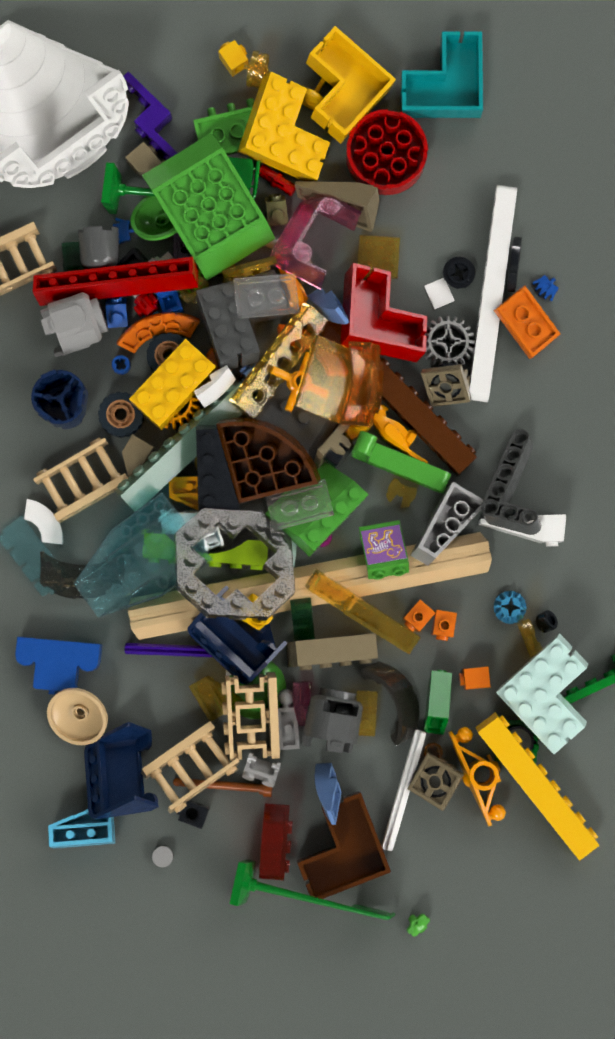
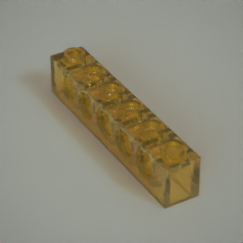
(279, 348)

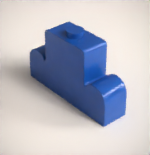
(57, 661)

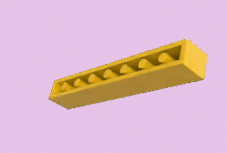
(537, 786)

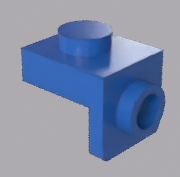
(170, 301)
(117, 312)

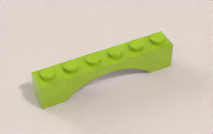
(250, 553)

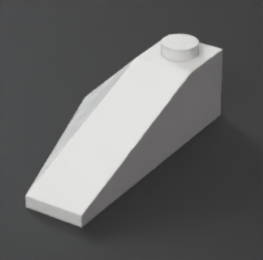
(551, 531)

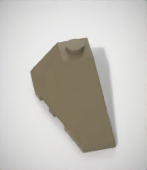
(355, 194)

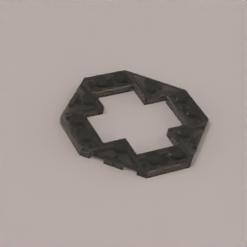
(237, 604)

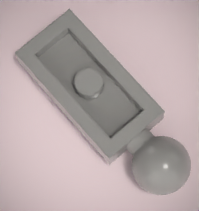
(287, 722)

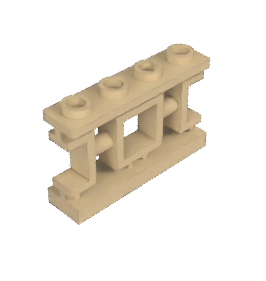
(267, 715)

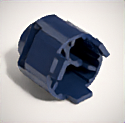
(55, 388)

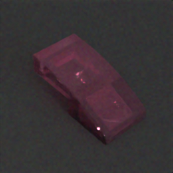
(301, 700)

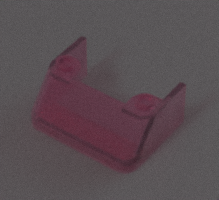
(293, 254)

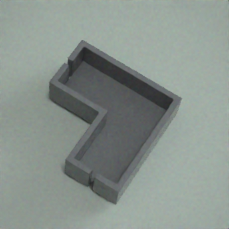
(225, 331)

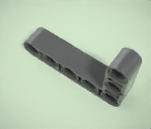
(507, 486)

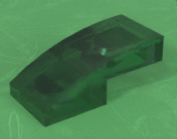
(71, 257)
(302, 619)

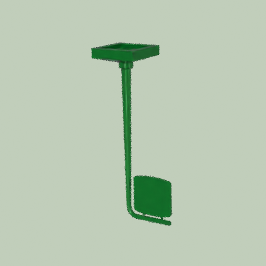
(114, 188)
(245, 882)

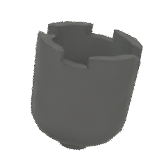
(98, 247)

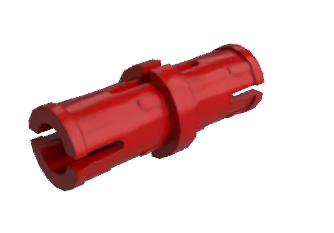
(277, 180)

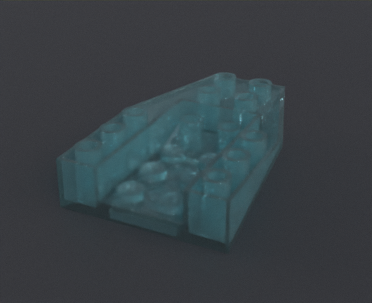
(135, 560)

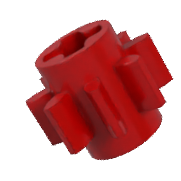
(146, 304)

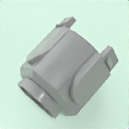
(75, 321)

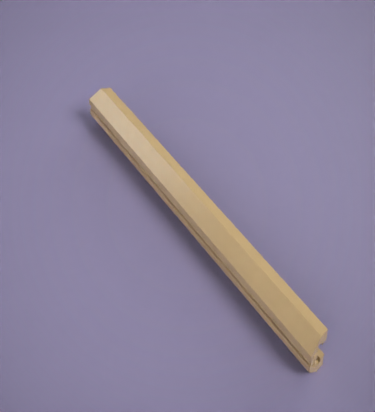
(461, 558)

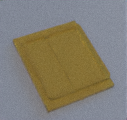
(326, 380)

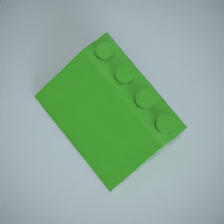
(345, 499)

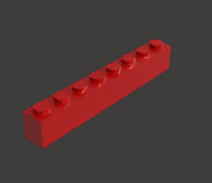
(117, 280)

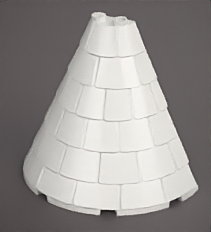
(53, 108)

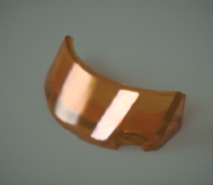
(365, 384)

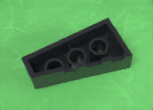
(213, 474)

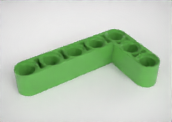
(399, 464)

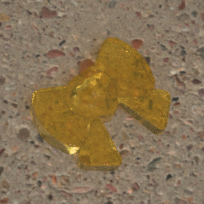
(402, 490)

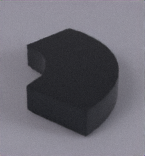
(514, 264)

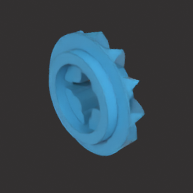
(502, 613)

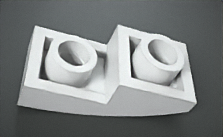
(220, 383)

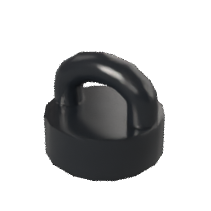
(546, 621)

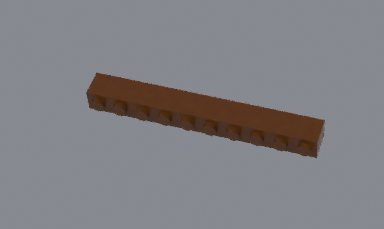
(417, 414)

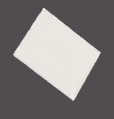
(439, 293)

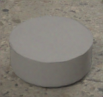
(162, 856)

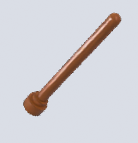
(237, 786)

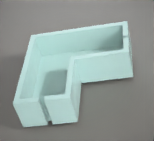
(536, 693)

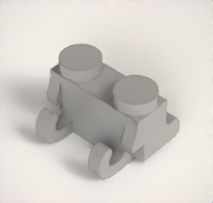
(261, 770)

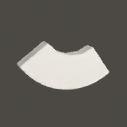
(45, 521)

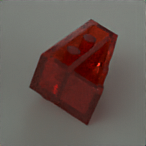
(274, 842)

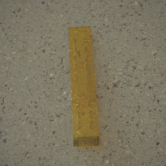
(362, 611)

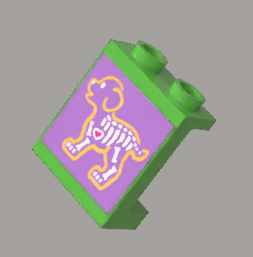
(384, 550)

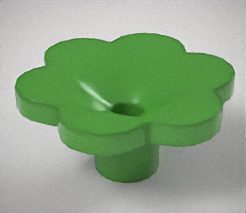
(417, 924)

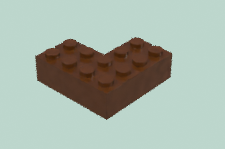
(354, 857)

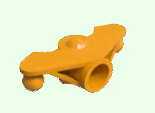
(497, 811)

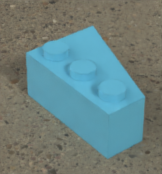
(81, 831)

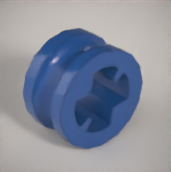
(115, 366)

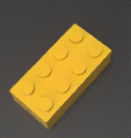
(173, 384)

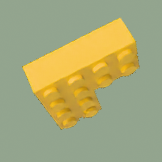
(356, 83)
(273, 133)

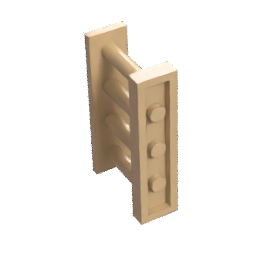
(10, 243)
(82, 500)
(171, 759)

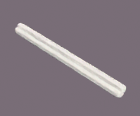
(402, 792)

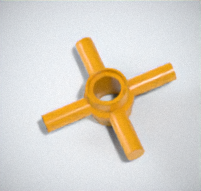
(291, 381)

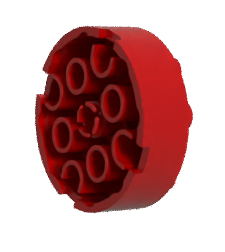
(392, 132)

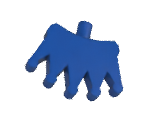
(124, 230)
(547, 286)

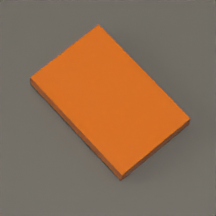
(527, 322)

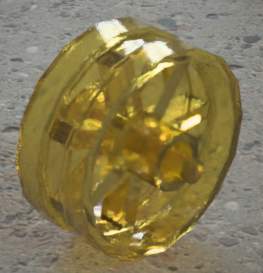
(257, 69)

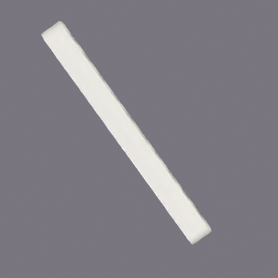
(492, 292)

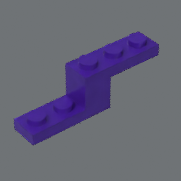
(153, 119)

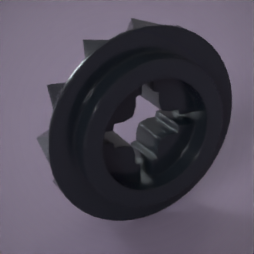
(462, 264)

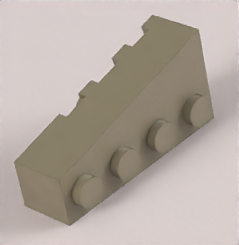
(332, 650)

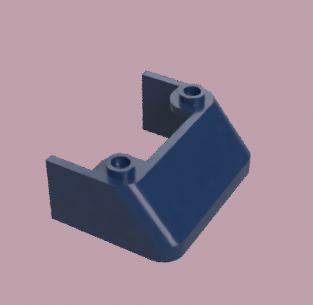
(233, 645)

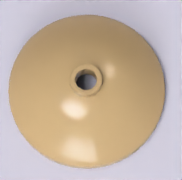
(72, 723)

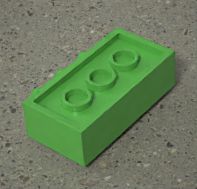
(226, 127)

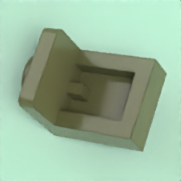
(276, 210)

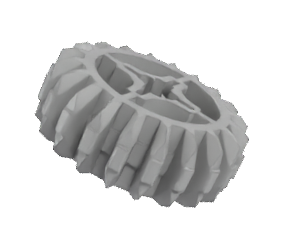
(448, 326)

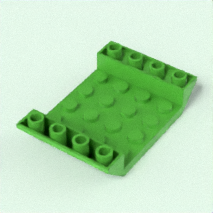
(209, 206)

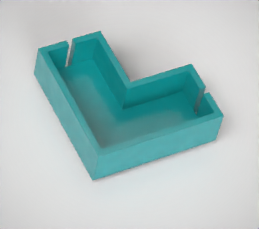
(453, 90)

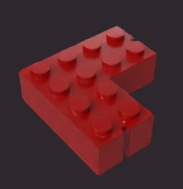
(373, 319)

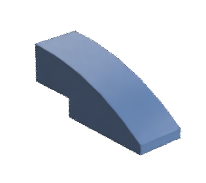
(329, 306)
(328, 790)

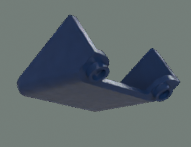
(115, 774)

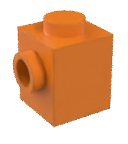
(418, 616)
(444, 624)

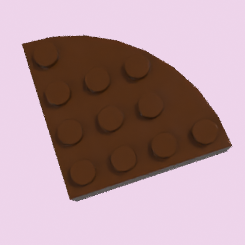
(264, 459)

